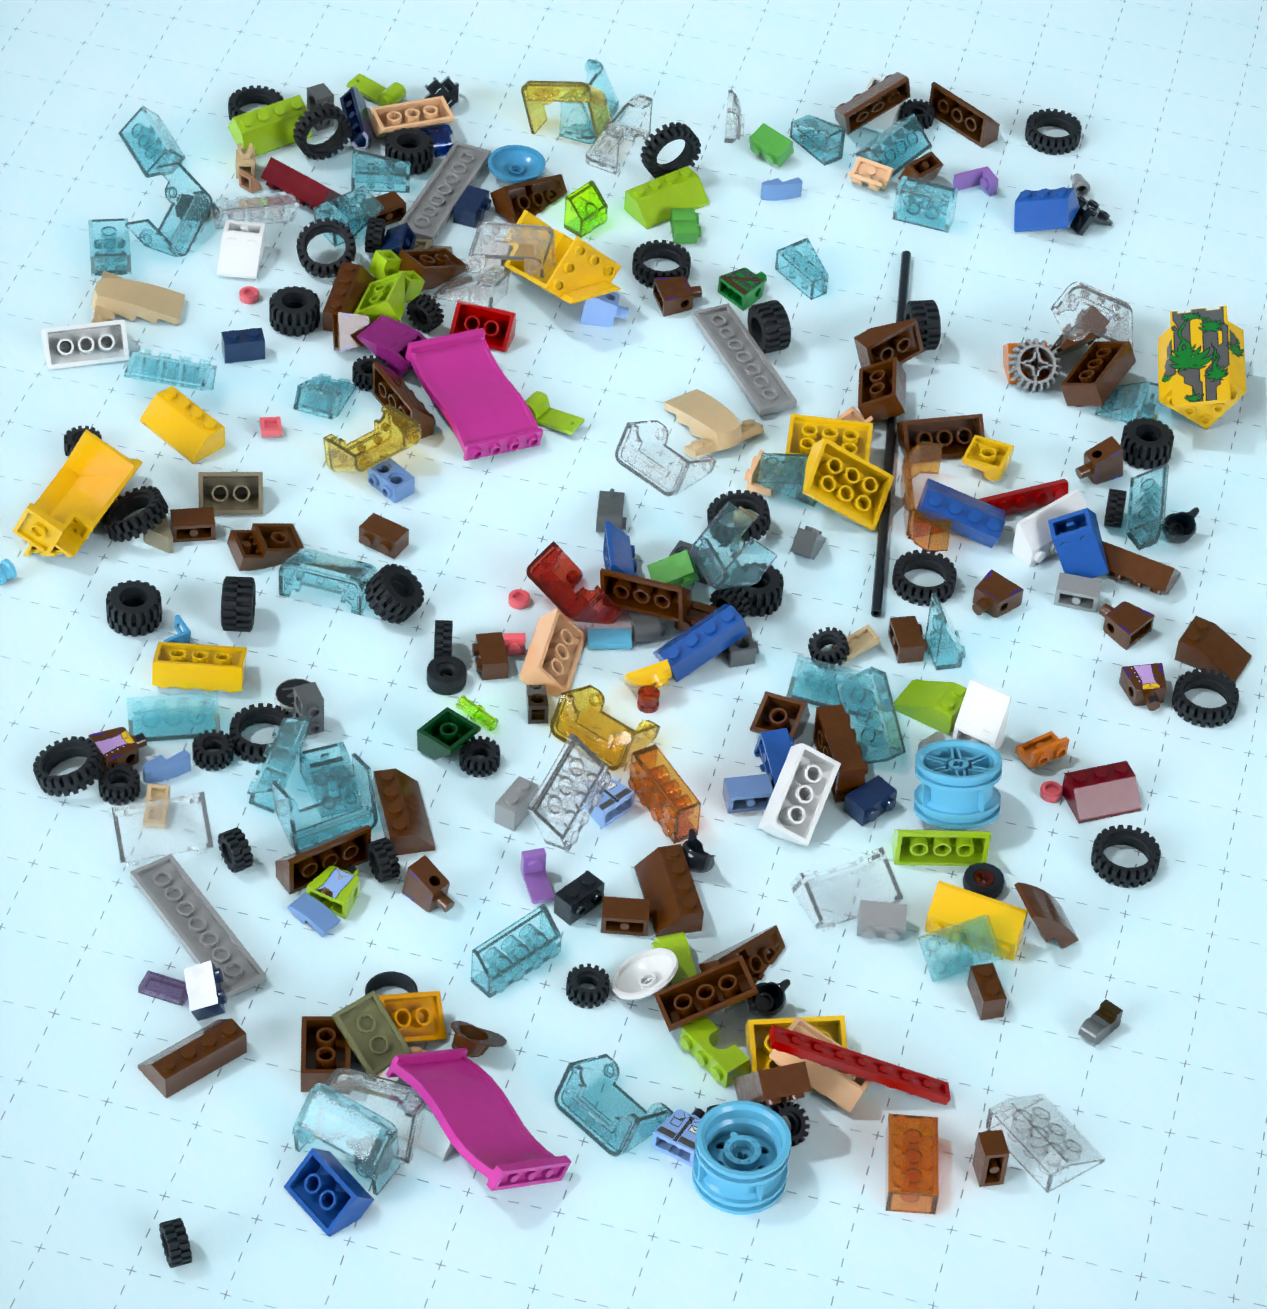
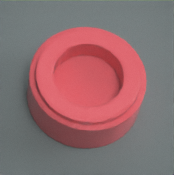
(249, 295)
(519, 599)
(1051, 791)

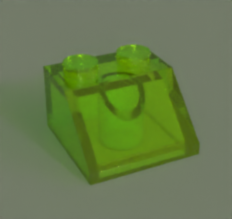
(585, 210)

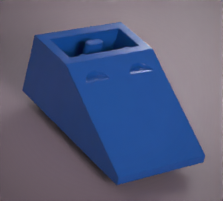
(1079, 544)

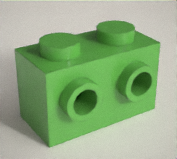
(771, 145)
(675, 570)

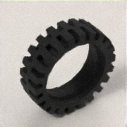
(251, 96)
(310, 120)
(1049, 143)
(325, 227)
(660, 250)
(747, 501)
(923, 561)
(1202, 714)
(249, 717)
(75, 780)
(1122, 874)

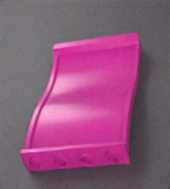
(473, 394)
(478, 1119)

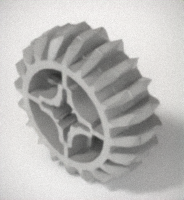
(1031, 382)

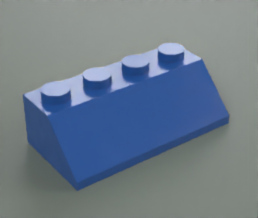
(968, 515)
(702, 641)

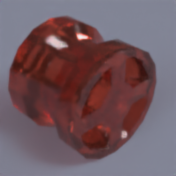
(648, 699)

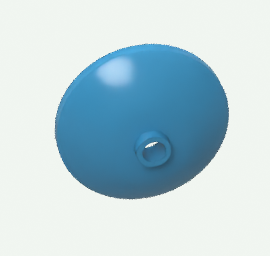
(516, 164)

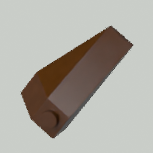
(529, 196)
(757, 951)

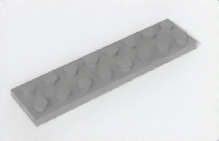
(444, 188)
(744, 359)
(197, 923)

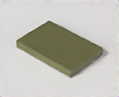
(371, 1033)

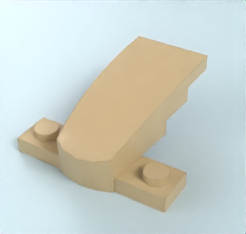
(134, 298)
(711, 422)

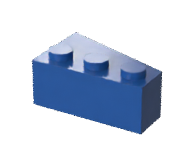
(773, 750)

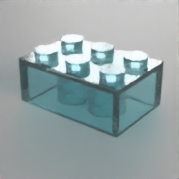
(925, 204)
(109, 246)

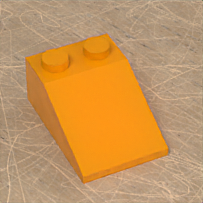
(417, 1015)

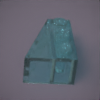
(819, 138)
(379, 173)
(803, 268)

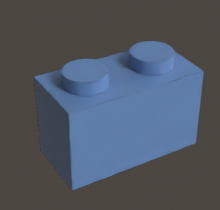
(747, 793)

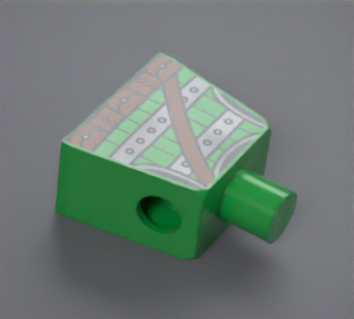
(742, 287)

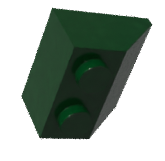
(445, 734)

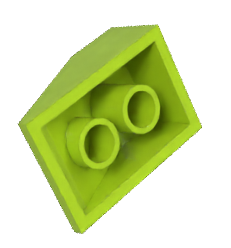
(384, 298)
(932, 703)

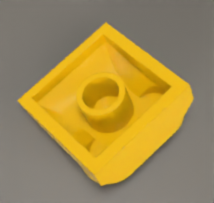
(988, 456)
(655, 674)

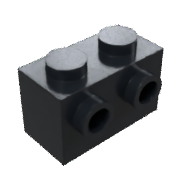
(579, 897)

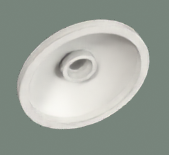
(644, 974)

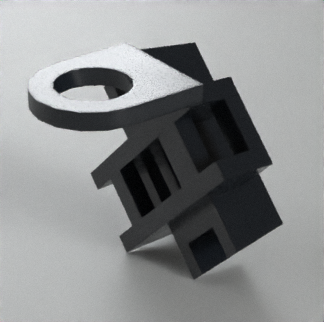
(448, 90)

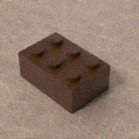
(882, 390)
(321, 1050)

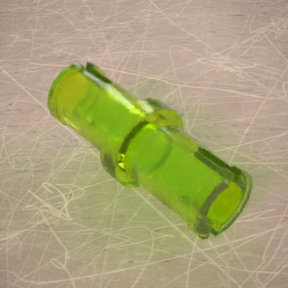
(477, 713)

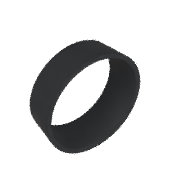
(391, 978)

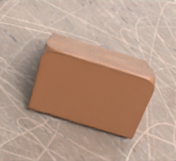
(248, 182)

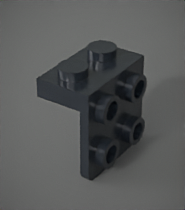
(1088, 212)

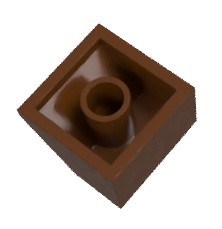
(779, 713)

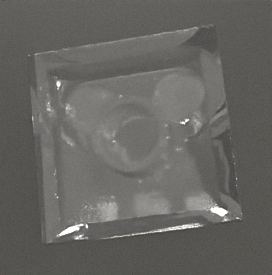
(734, 119)

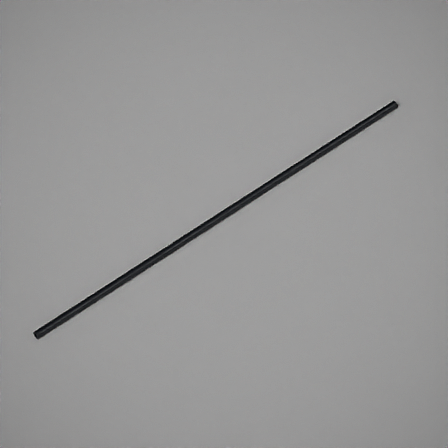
(888, 466)

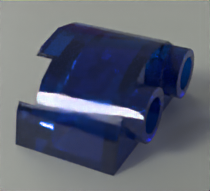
(441, 138)

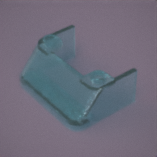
(183, 219)
(724, 557)
(330, 817)
(352, 1130)

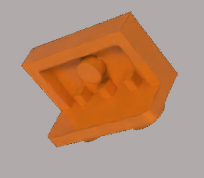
(1042, 749)

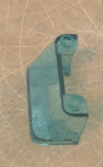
(575, 116)
(326, 573)
(603, 1109)

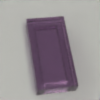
(163, 988)

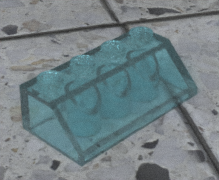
(150, 142)
(897, 144)
(170, 370)
(1147, 506)
(816, 680)
(173, 715)
(872, 715)
(279, 760)
(515, 952)

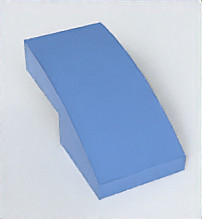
(777, 190)
(161, 769)
(315, 913)

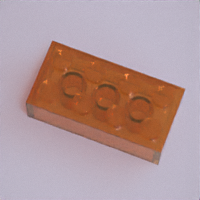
(664, 793)
(911, 1164)

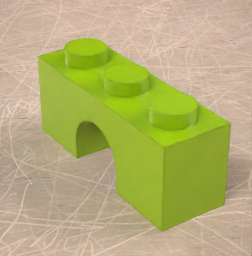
(388, 263)
(723, 1064)

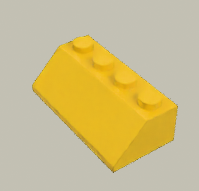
(183, 425)
(199, 667)
(956, 905)

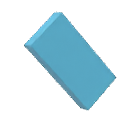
(609, 639)

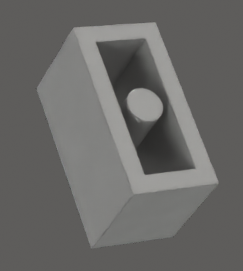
(1077, 592)
(513, 804)
(881, 920)

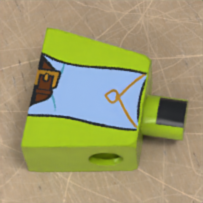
(336, 889)

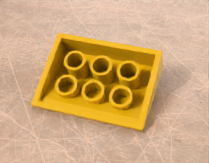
(848, 434)
(846, 483)
(759, 1042)

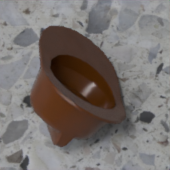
(475, 1039)

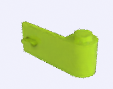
(377, 92)
(552, 418)
(679, 946)

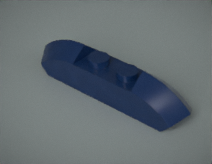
(357, 113)

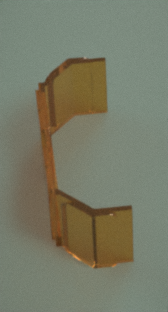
(921, 529)

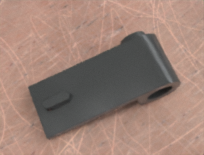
(610, 509)
(645, 627)

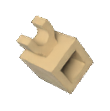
(245, 160)

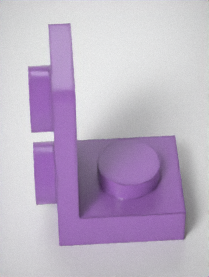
(976, 177)
(535, 876)

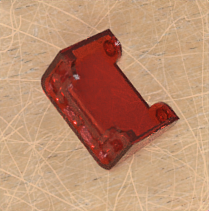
(558, 575)

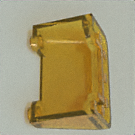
(390, 436)
(608, 738)

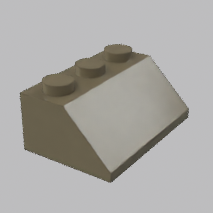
(231, 492)

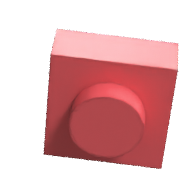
(270, 426)
(515, 643)

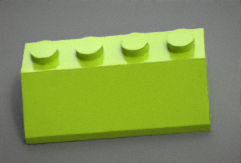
(268, 126)
(652, 200)
(940, 847)

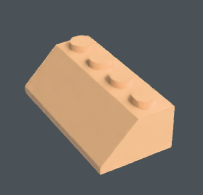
(410, 114)
(553, 653)
(834, 1084)

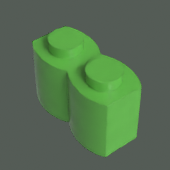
(684, 225)

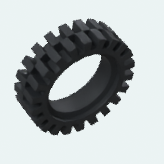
(661, 139)
(154, 510)

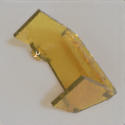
(541, 93)

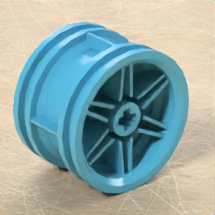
(957, 784)
(739, 1175)

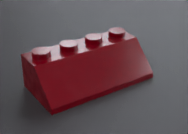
(295, 183)

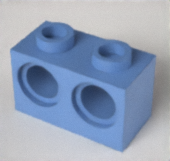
(391, 480)

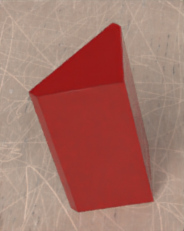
(496, 323)

